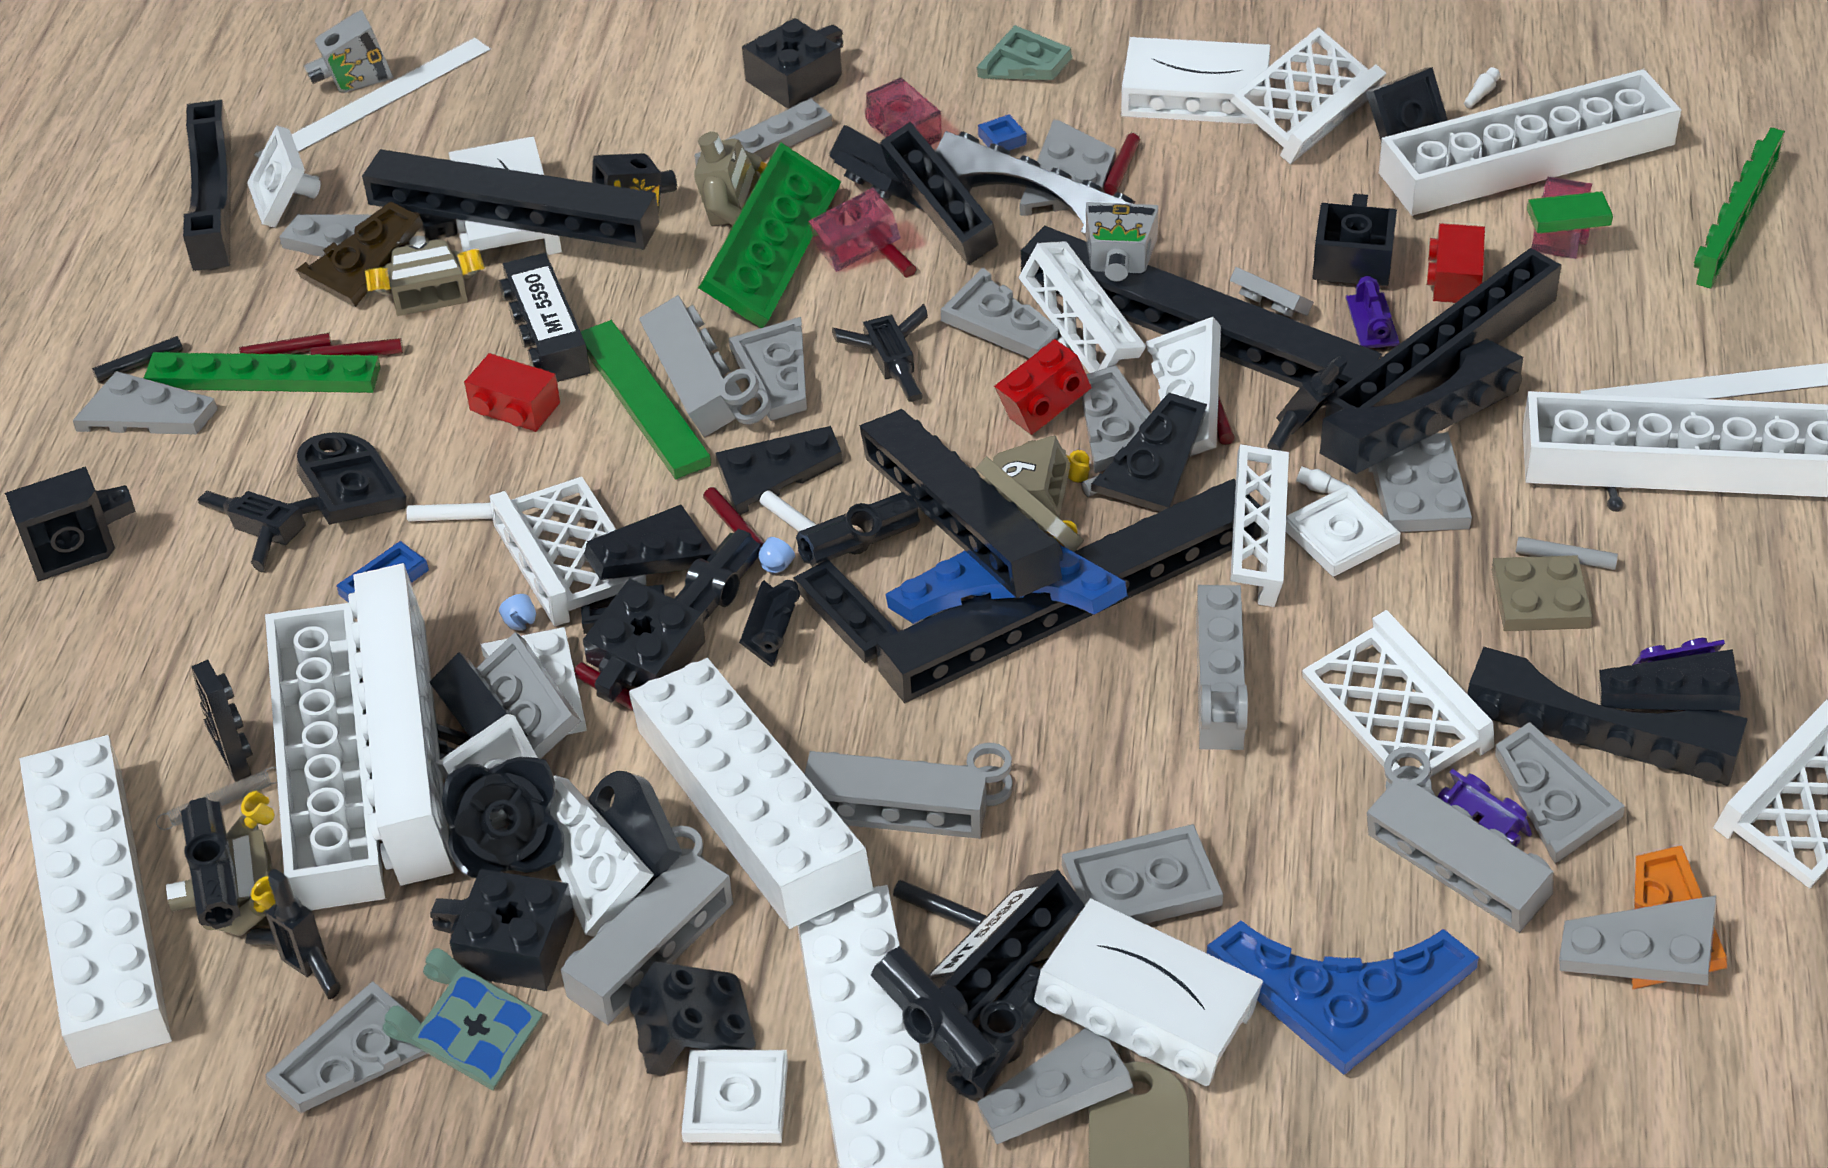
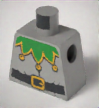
(349, 56)
(1120, 237)

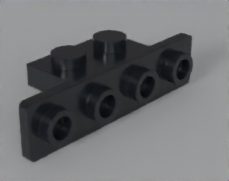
(866, 162)

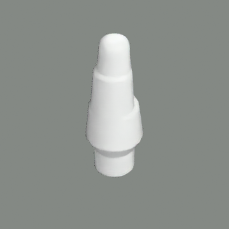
(1483, 86)
(1319, 481)

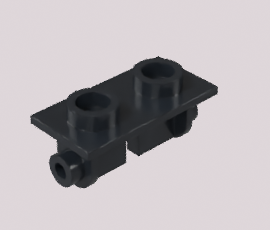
(769, 619)

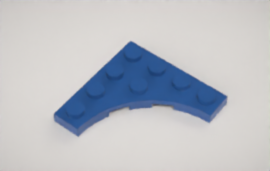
(961, 576)
(1341, 1003)

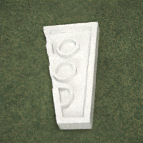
(1189, 367)
(595, 860)

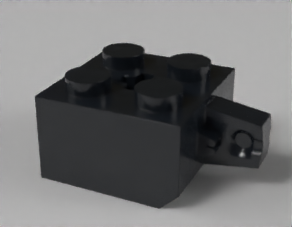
(794, 62)
(1354, 242)
(67, 521)
(641, 639)
(508, 927)

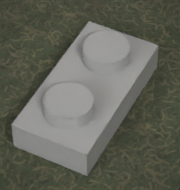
(1256, 287)

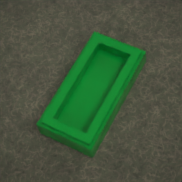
(1569, 212)

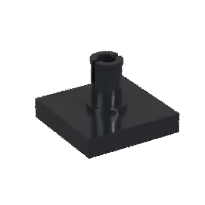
(1407, 103)

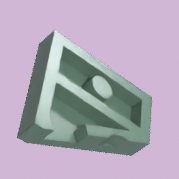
(1024, 56)

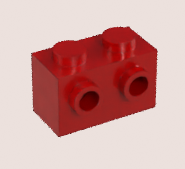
(1043, 386)

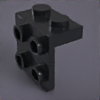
(689, 1009)

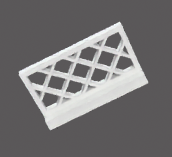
(1324, 117)
(531, 553)
(1423, 675)
(1765, 788)

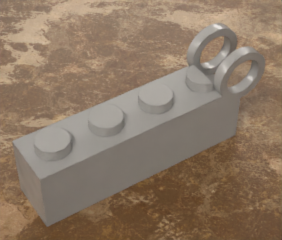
(697, 372)
(1220, 668)
(911, 793)
(1455, 847)
(649, 930)

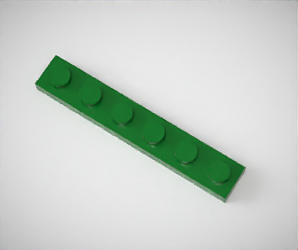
(1736, 212)
(265, 372)

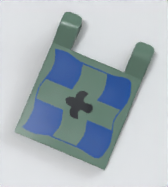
(470, 1025)

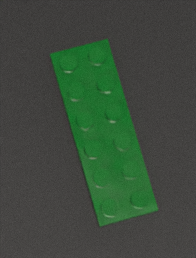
(769, 235)

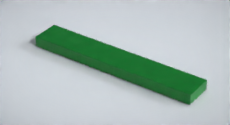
(645, 400)

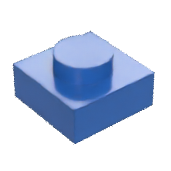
(1003, 132)

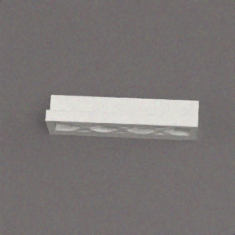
(1081, 299)
(1270, 517)

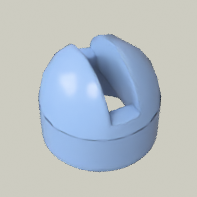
(775, 555)
(518, 611)

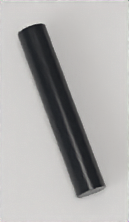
(135, 359)
(937, 904)

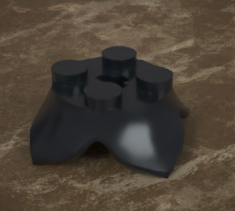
(524, 792)

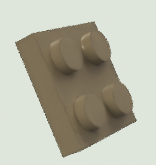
(1541, 593)

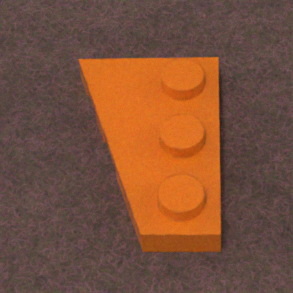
(1665, 879)

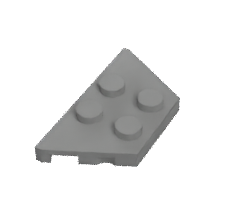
(1075, 154)

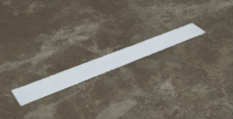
(387, 94)
(1728, 384)

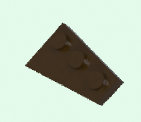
(371, 246)

